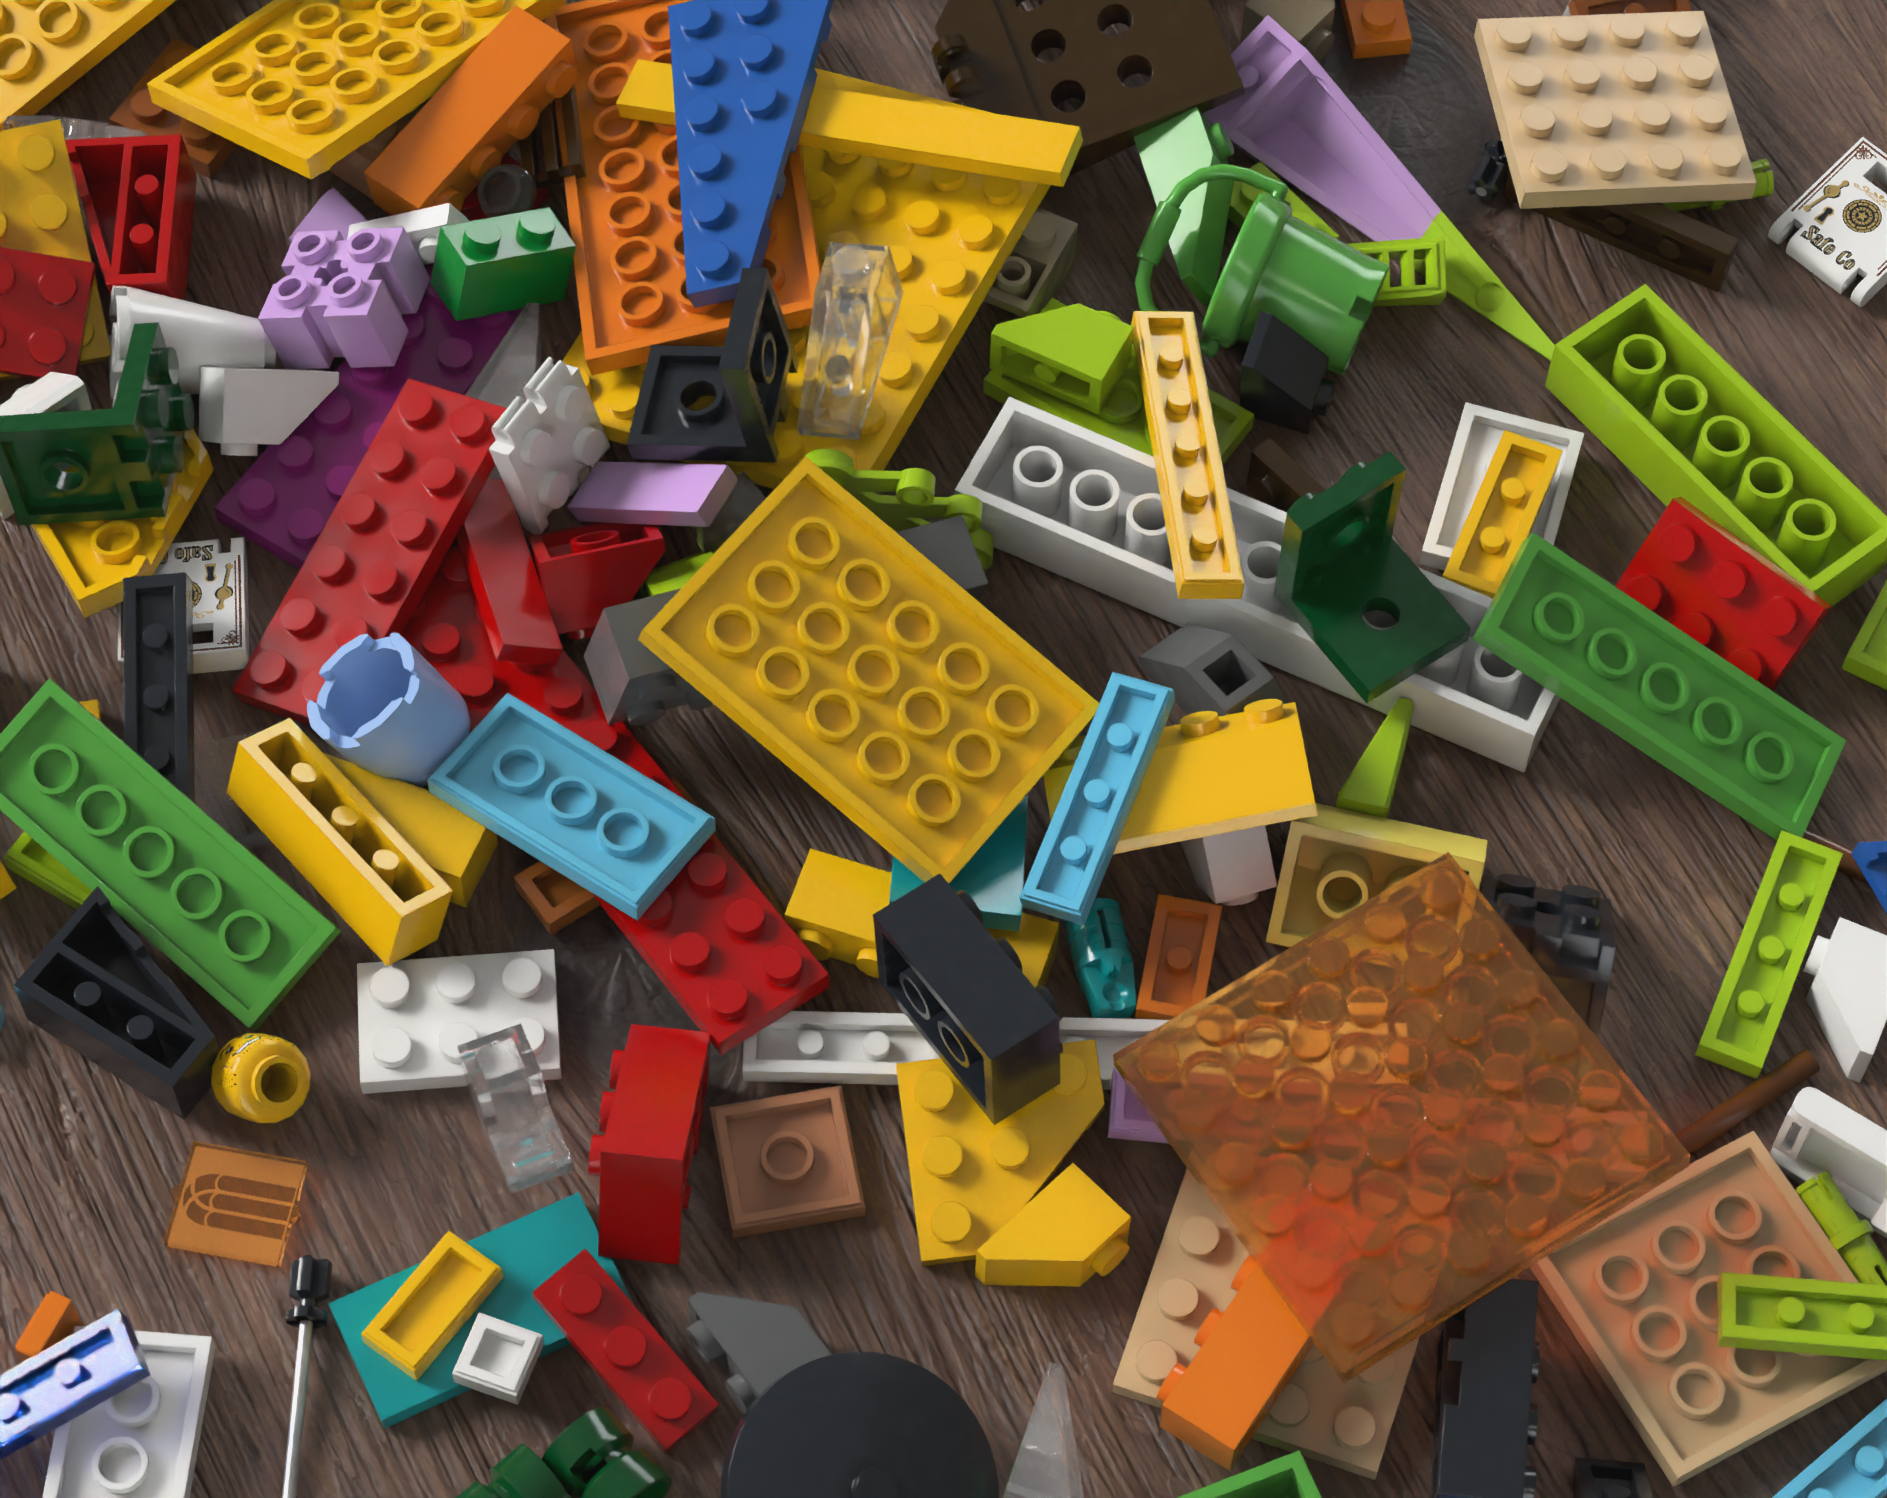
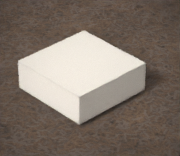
(498, 1358)

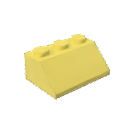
(1349, 858)

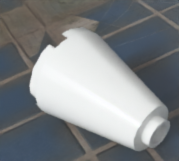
(196, 332)

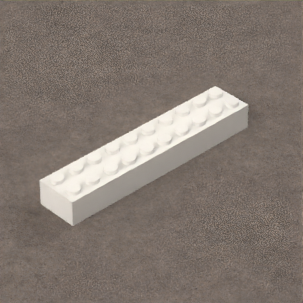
(1099, 520)

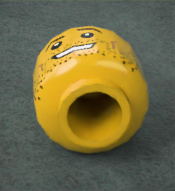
(260, 1078)

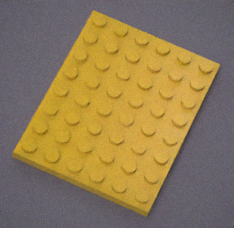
(947, 245)

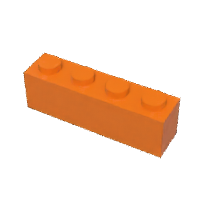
(474, 116)
(1237, 1372)

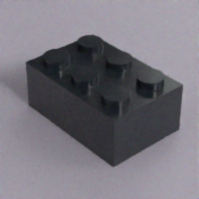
(969, 997)

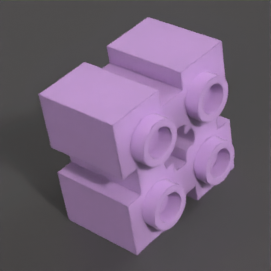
(344, 298)

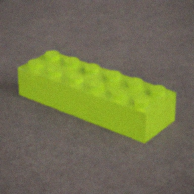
(1711, 438)

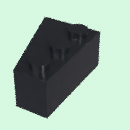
(119, 1009)
(1485, 1395)

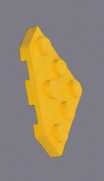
(101, 553)
(981, 1174)

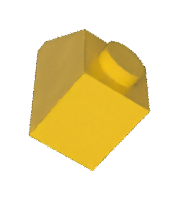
(1057, 1237)

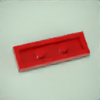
(625, 1351)

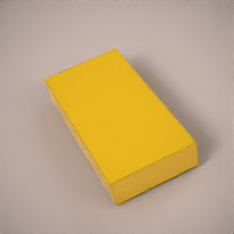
(432, 1305)

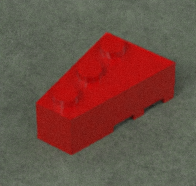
(138, 208)
(649, 1141)

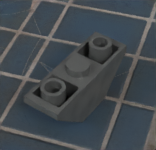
(1210, 672)
(750, 1341)

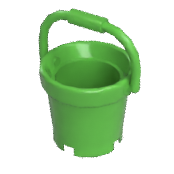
(1274, 268)

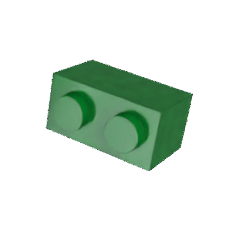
(502, 263)

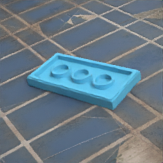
(572, 806)

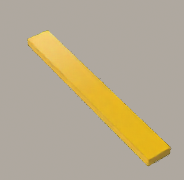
(897, 130)

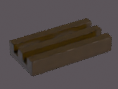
(528, 147)

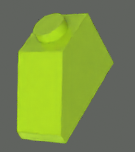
(1065, 353)

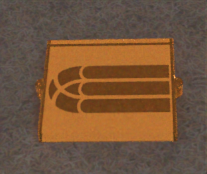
(236, 1204)

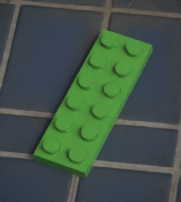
(1659, 689)
(157, 856)

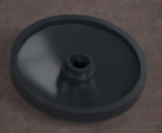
(859, 1432)

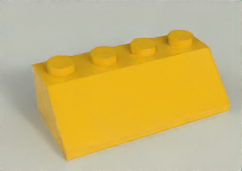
(1212, 777)

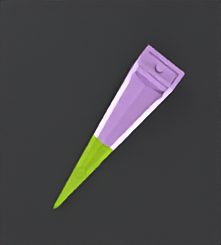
(1329, 152)

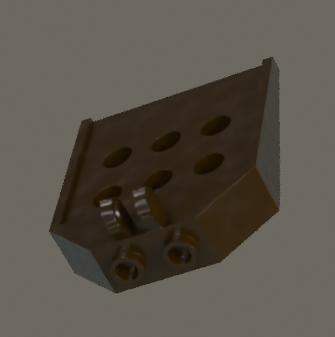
(992, 65)

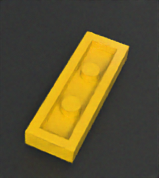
(1502, 512)

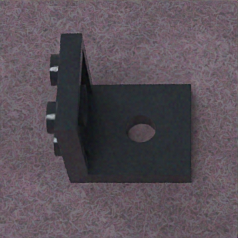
(742, 375)
(1564, 933)

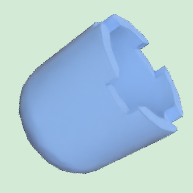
(388, 709)

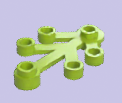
(912, 501)

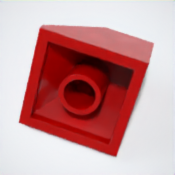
(593, 570)

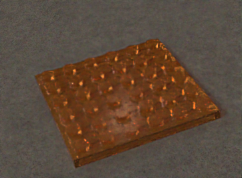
(1399, 1115)

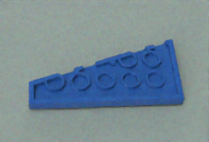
(739, 110)

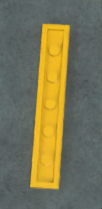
(1187, 456)

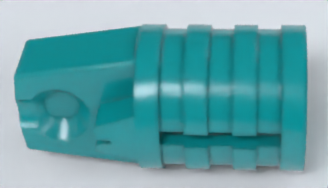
(1103, 961)

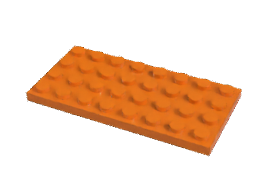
(630, 203)

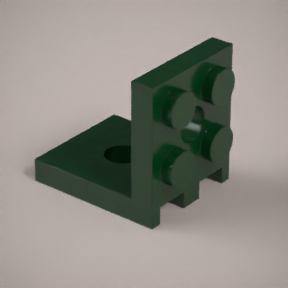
(121, 453)
(1344, 563)

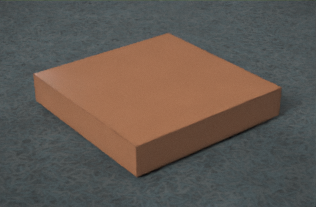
(787, 1161)

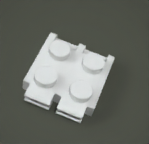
(547, 442)

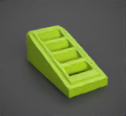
(1407, 250)
(1376, 773)

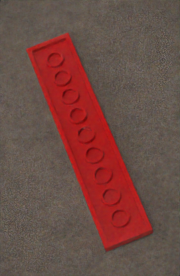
(711, 928)

